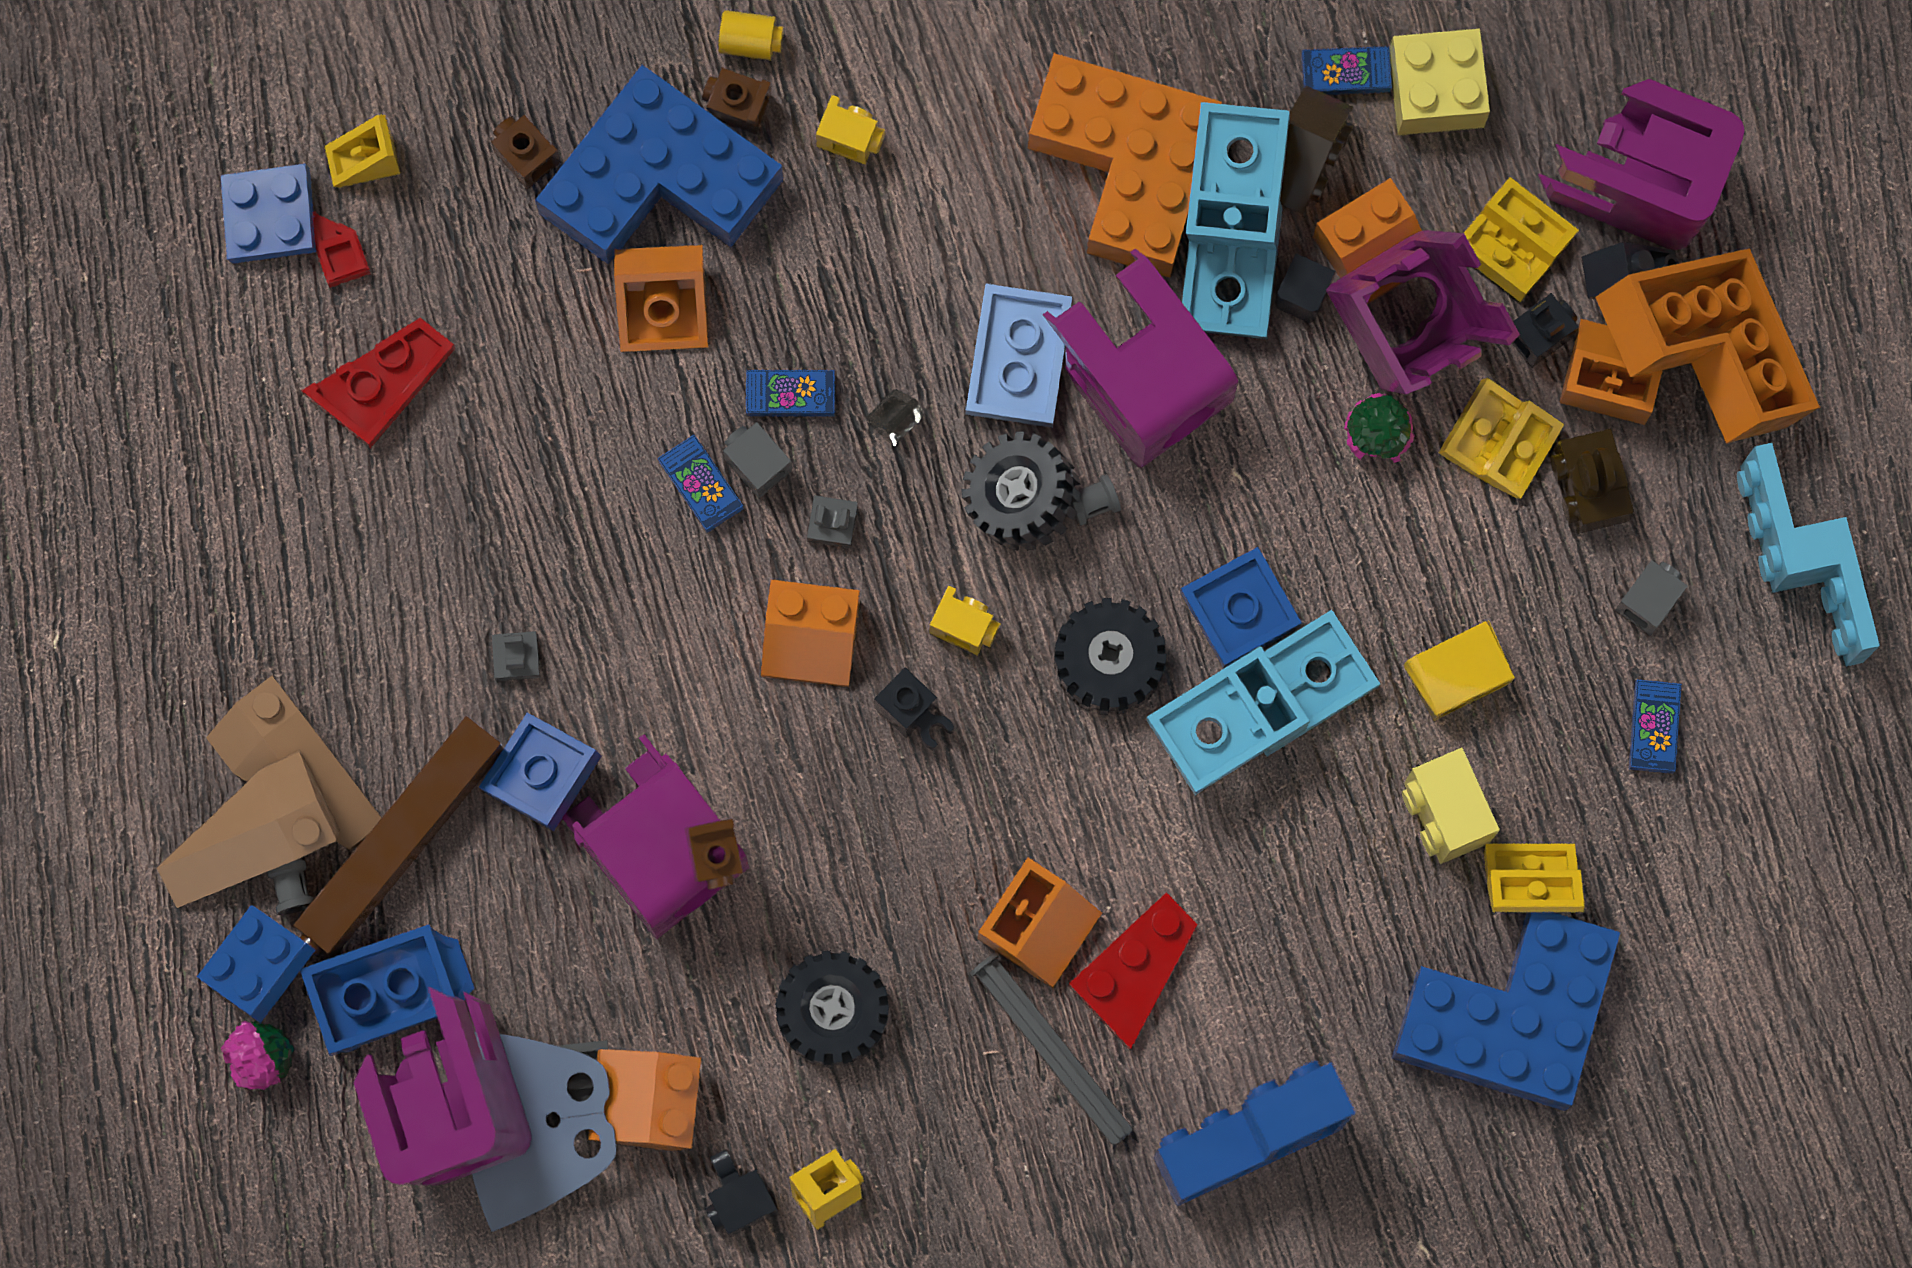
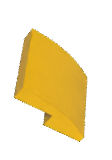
(1518, 238)
(1501, 438)
(1533, 878)

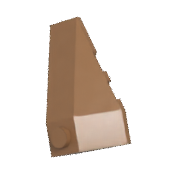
(269, 728)
(256, 830)

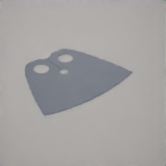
(550, 1164)

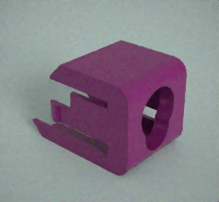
(1672, 171)
(1457, 315)
(1156, 381)
(645, 844)
(453, 1128)

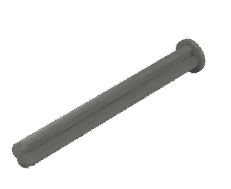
(1052, 1049)

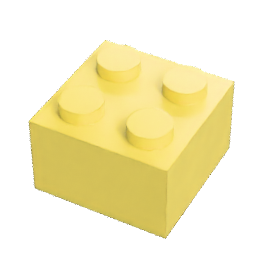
(1439, 81)
(1449, 806)

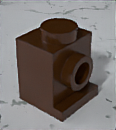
(742, 113)
(526, 164)
(701, 839)

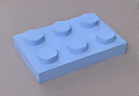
(1017, 356)

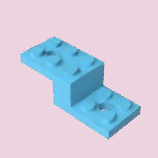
(1235, 218)
(1808, 555)
(1262, 702)

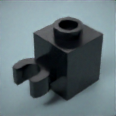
(1544, 329)
(909, 706)
(740, 1201)

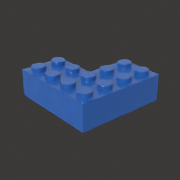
(651, 148)
(1520, 1038)
(1267, 1128)

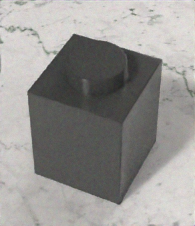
(756, 459)
(1652, 596)

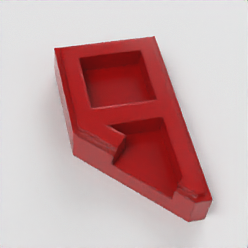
(338, 251)

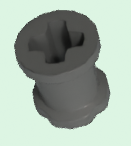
(1096, 500)
(291, 887)

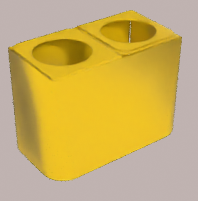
(1459, 670)

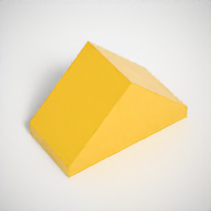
(363, 154)

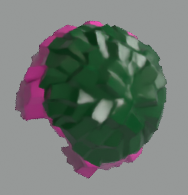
(1379, 428)
(257, 1055)

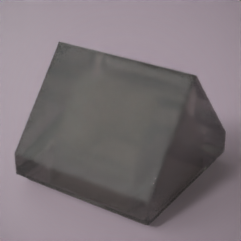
(895, 416)

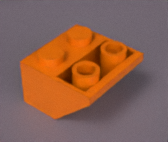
(1600, 380)
(1039, 923)

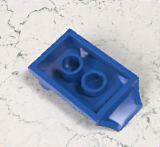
(384, 987)

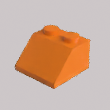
(1366, 230)
(661, 298)
(810, 633)
(650, 1098)

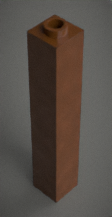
(398, 838)

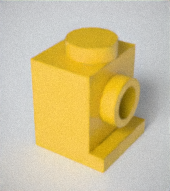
(849, 132)
(963, 622)
(822, 1174)

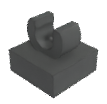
(832, 521)
(516, 656)

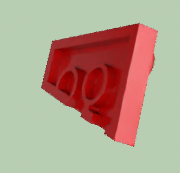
(380, 384)
(1134, 969)

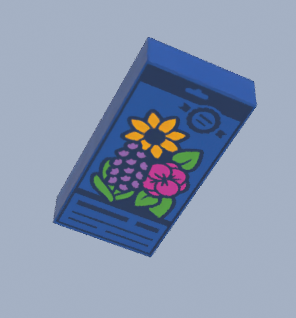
(1347, 70)
(790, 393)
(700, 483)
(1655, 726)

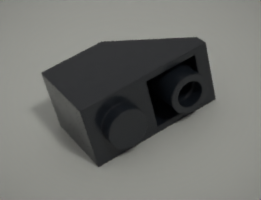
(1617, 261)

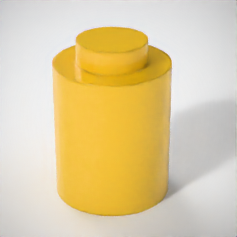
(749, 35)

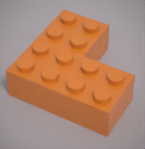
(1136, 134)
(1722, 324)

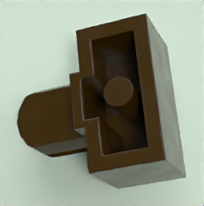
(1592, 481)

